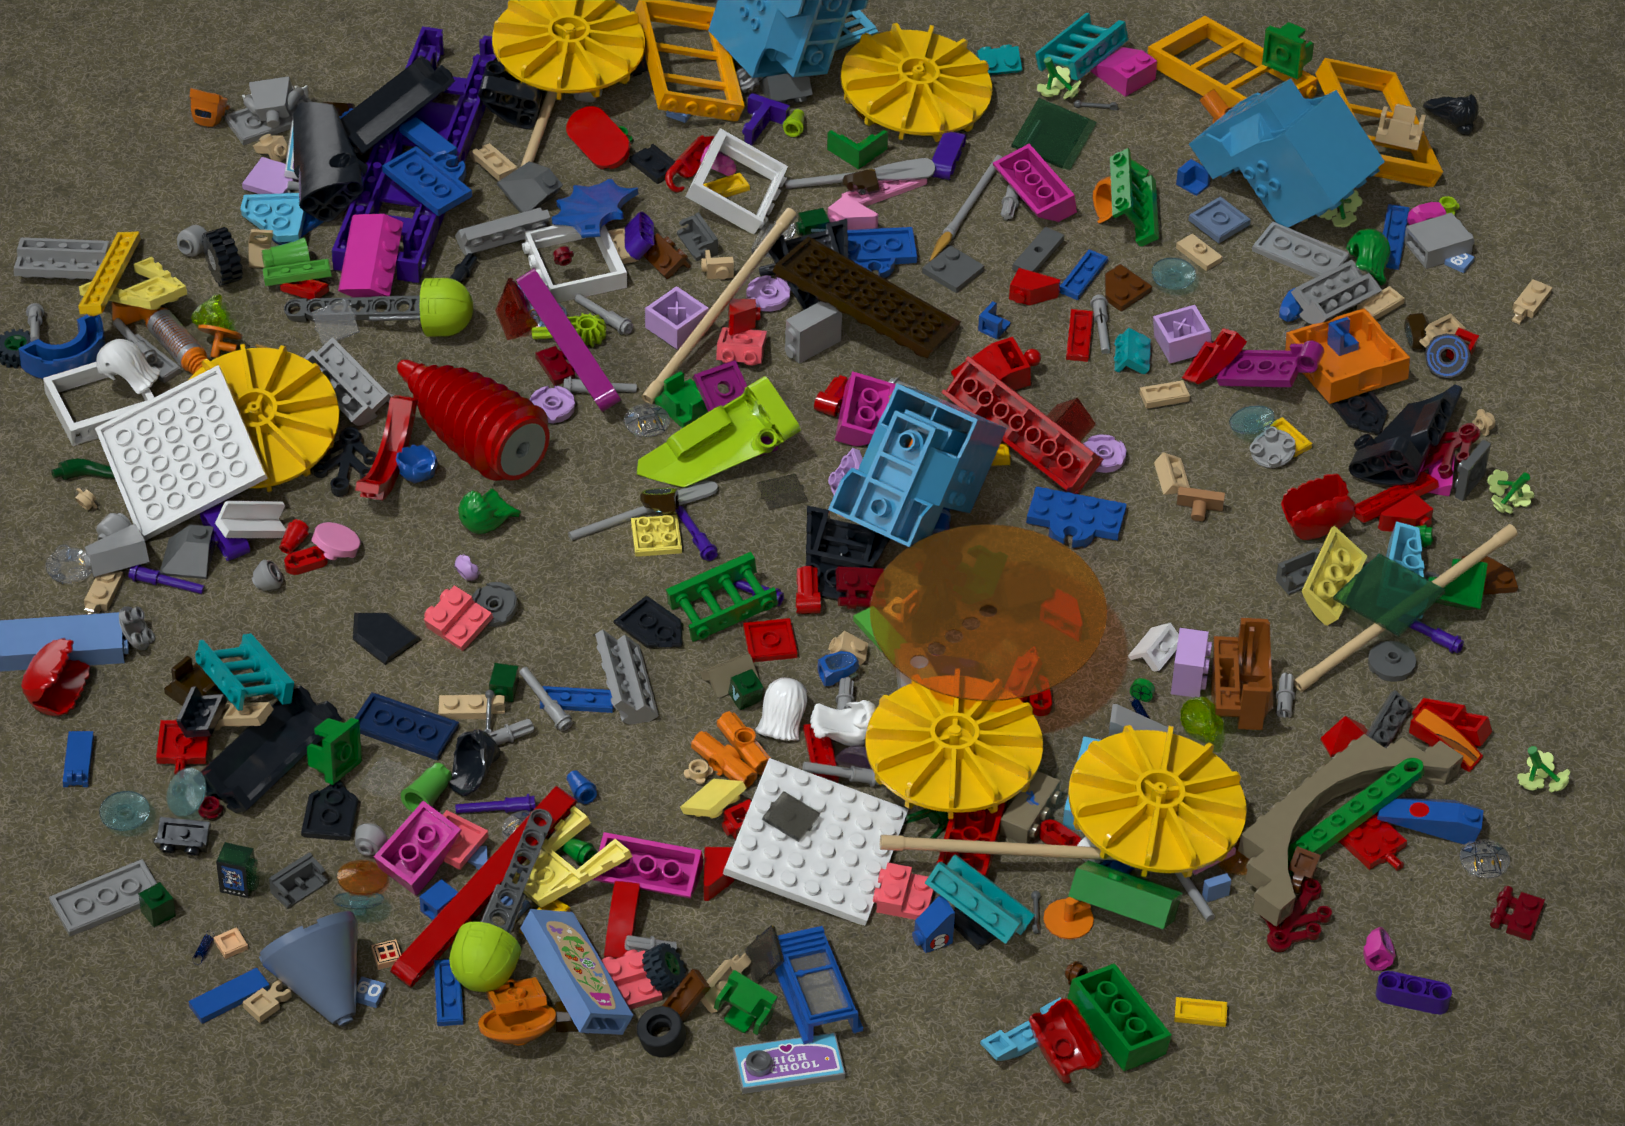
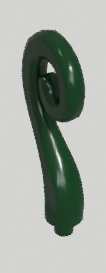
(79, 467)

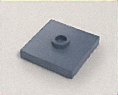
(1219, 219)

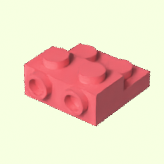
(742, 347)
(457, 618)
(467, 843)
(902, 892)
(631, 979)

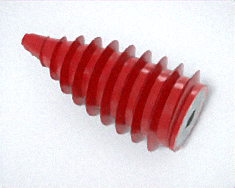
(479, 419)

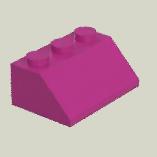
(862, 408)

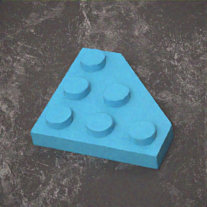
(275, 213)

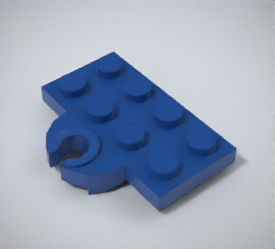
(430, 178)
(882, 248)
(1075, 516)

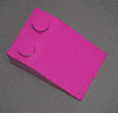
(1127, 70)
(417, 848)

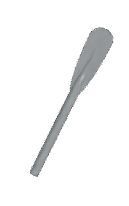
(902, 170)
(686, 495)

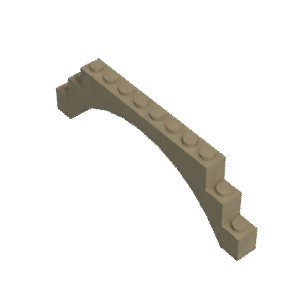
(1354, 768)

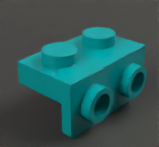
(1001, 60)
(1132, 351)

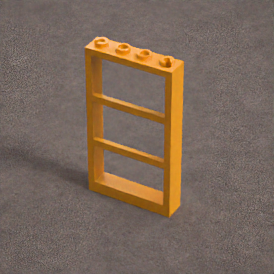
(693, 17)
(1191, 77)
(1426, 168)

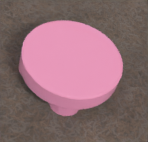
(336, 540)

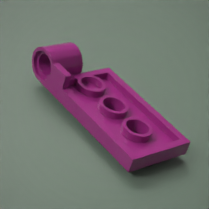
(1282, 366)
(729, 375)

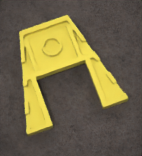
(151, 293)
(556, 877)

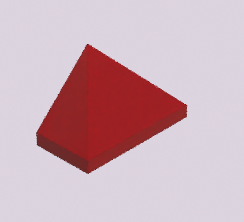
(1342, 734)

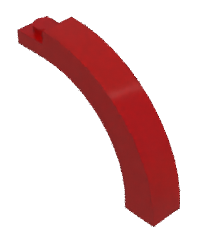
(396, 435)

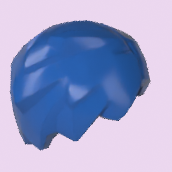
(416, 463)

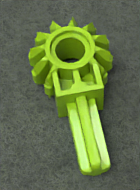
(589, 327)

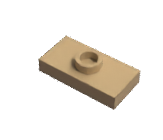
(618, 240)
(1199, 252)
(1382, 302)
(1164, 394)

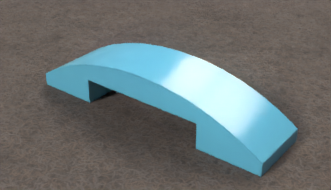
(1014, 1042)

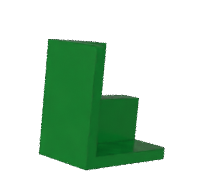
(860, 153)
(1467, 589)

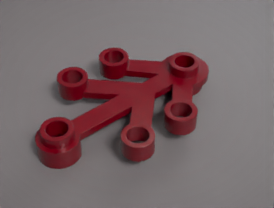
(1465, 436)
(1297, 919)

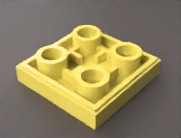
(656, 535)
(713, 798)

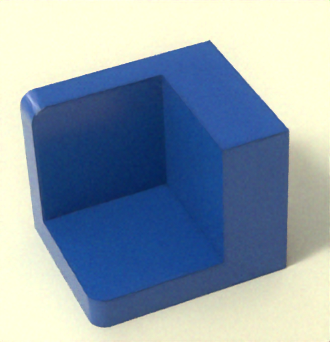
(1193, 177)
(991, 323)
(1339, 337)
(436, 899)

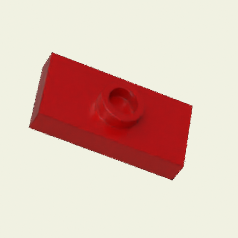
(306, 289)

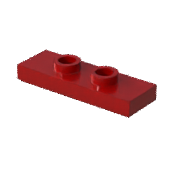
(819, 751)

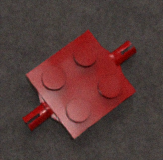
(177, 749)
(1375, 843)

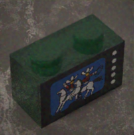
(237, 870)

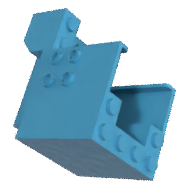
(782, 34)
(1291, 151)
(905, 488)

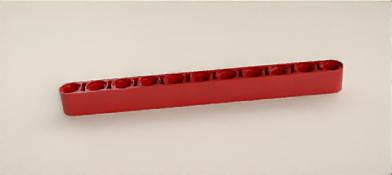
(474, 895)

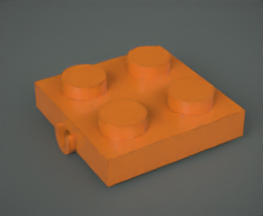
(523, 995)

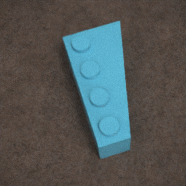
(1406, 548)

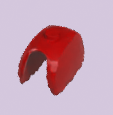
(1318, 506)
(53, 680)
(1065, 1039)

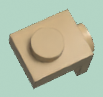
(272, 145)
(717, 267)
(849, 643)

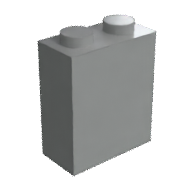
(1438, 240)
(812, 331)

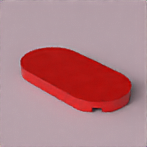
(598, 137)

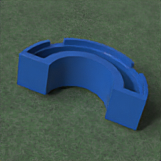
(46, 359)

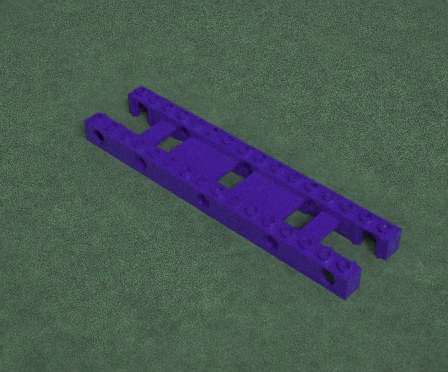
(455, 124)

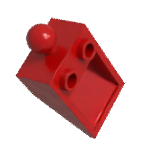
(1006, 362)

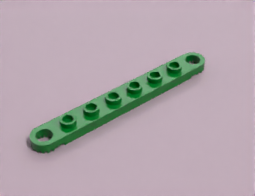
(1359, 808)

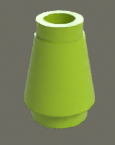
(794, 123)

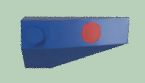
(1435, 817)

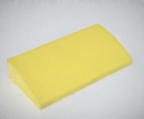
(1332, 570)

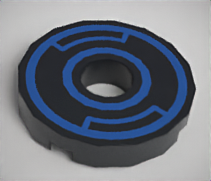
(1438, 346)

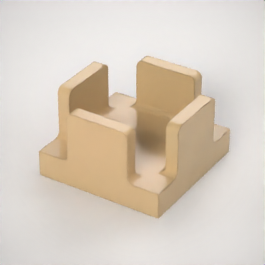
(1401, 128)

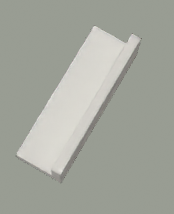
(251, 519)

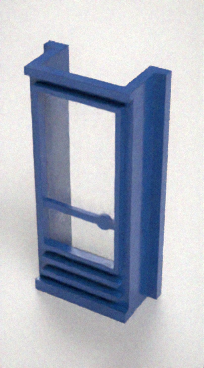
(813, 983)

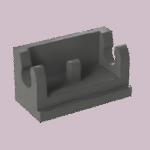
(698, 237)
(1295, 571)
(297, 880)

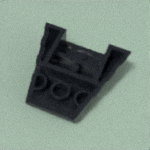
(833, 237)
(838, 544)

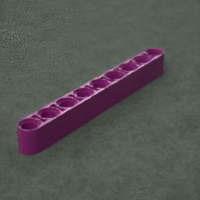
(568, 340)

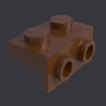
(665, 257)

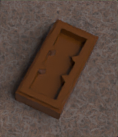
(688, 994)

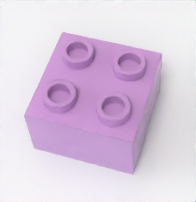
(674, 316)
(1181, 333)
(1191, 663)

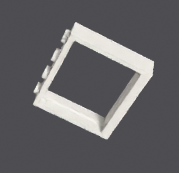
(749, 157)
(588, 286)
(74, 378)

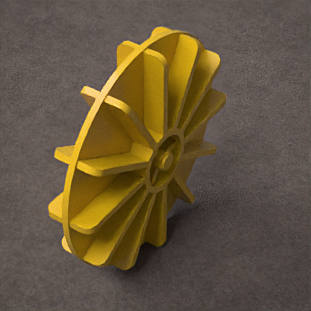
(568, 44)
(916, 82)
(284, 406)
(952, 749)
(1157, 801)

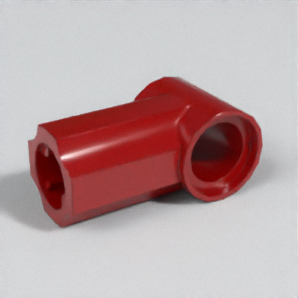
(831, 399)
(808, 597)

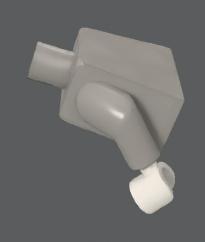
(273, 99)

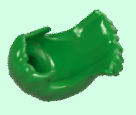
(1372, 252)
(485, 512)

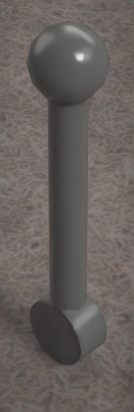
(1113, 105)
(489, 694)
(1035, 895)

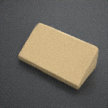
(1170, 473)

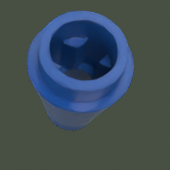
(581, 787)

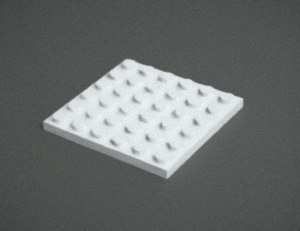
(181, 453)
(833, 863)

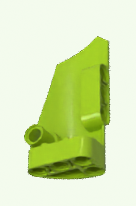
(722, 438)

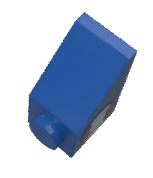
(935, 926)

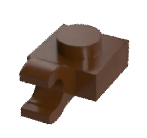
(1303, 865)

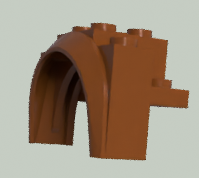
(1243, 674)

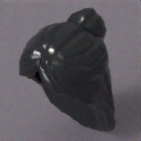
(1456, 111)
(472, 761)

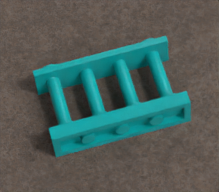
(1091, 55)
(254, 658)
(980, 898)

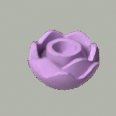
(466, 568)

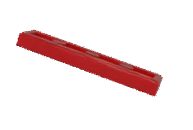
(1380, 502)

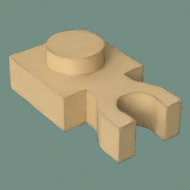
(265, 1003)

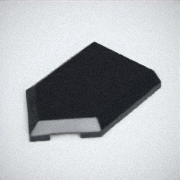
(1362, 412)
(651, 624)
(382, 635)
(330, 813)

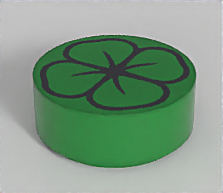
(1142, 689)

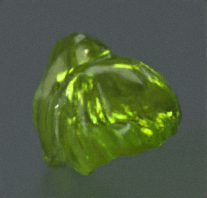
(211, 313)
(1200, 719)

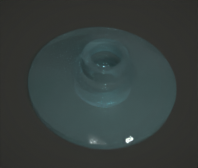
(1173, 273)
(1252, 419)
(186, 792)
(126, 803)
(358, 903)

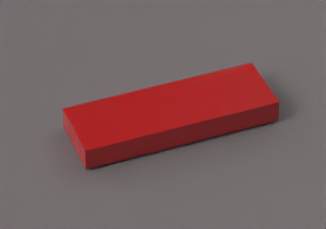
(1079, 335)

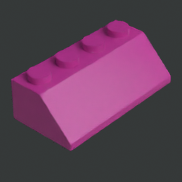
(1037, 184)
(370, 255)
(656, 866)

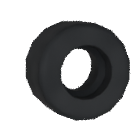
(655, 1019)

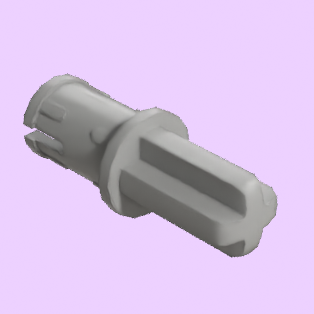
(1009, 203)
(845, 693)
(1285, 695)
(512, 732)
(641, 943)

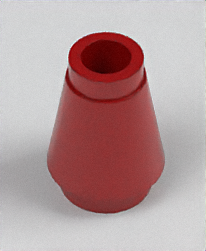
(294, 535)

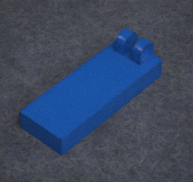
(78, 758)

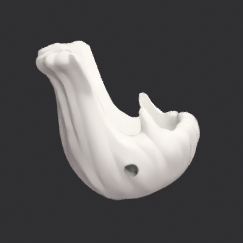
(127, 361)
(783, 709)
(844, 725)

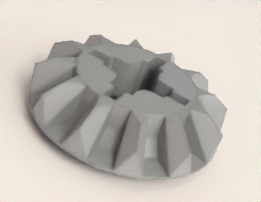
(745, 82)

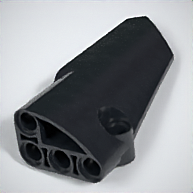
(508, 97)
(324, 161)
(1404, 445)

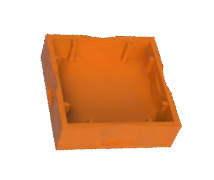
(1372, 366)

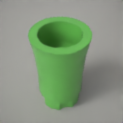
(286, 254)
(426, 787)

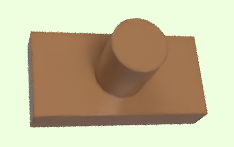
(1200, 501)

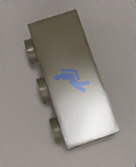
(1030, 808)

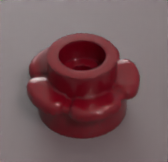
(563, 256)
(210, 803)

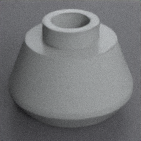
(267, 576)
(369, 838)

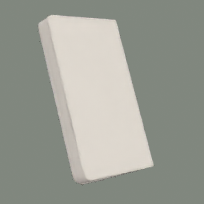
(1156, 646)

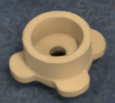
(1484, 421)
(86, 499)
(702, 767)

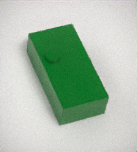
(1125, 894)
(1119, 1017)

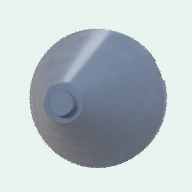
(319, 965)

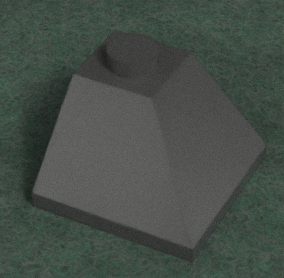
(530, 186)
(189, 552)

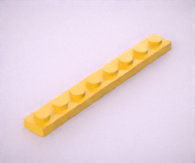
(109, 273)

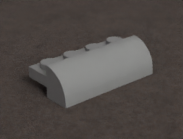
(500, 231)
(59, 258)
(1334, 292)
(354, 387)
(626, 678)

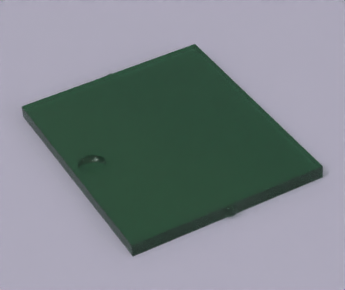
(1054, 133)
(1389, 594)

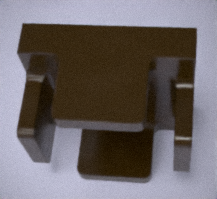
(186, 676)

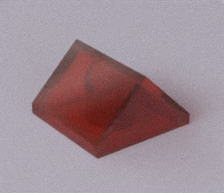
(514, 311)
(1073, 418)

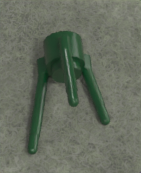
(934, 816)

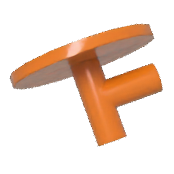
(218, 343)
(1068, 918)

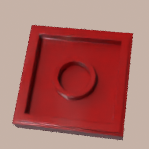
(770, 640)

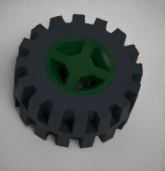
(9, 347)
(663, 967)

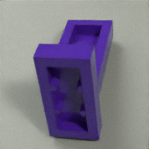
(763, 111)

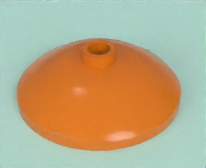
(519, 1027)

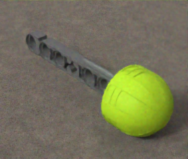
(442, 307)
(488, 953)

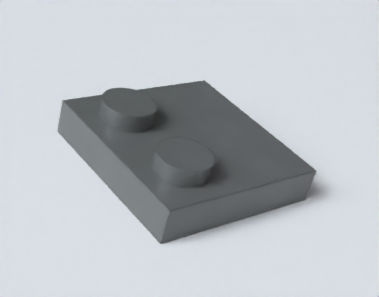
(953, 269)
(1472, 470)

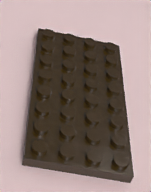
(866, 297)

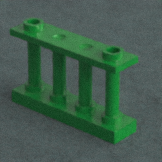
(1125, 185)
(713, 580)

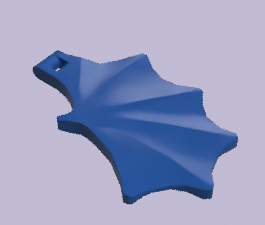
(593, 207)

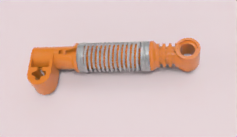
(167, 331)

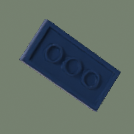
(405, 726)

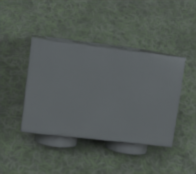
(785, 88)

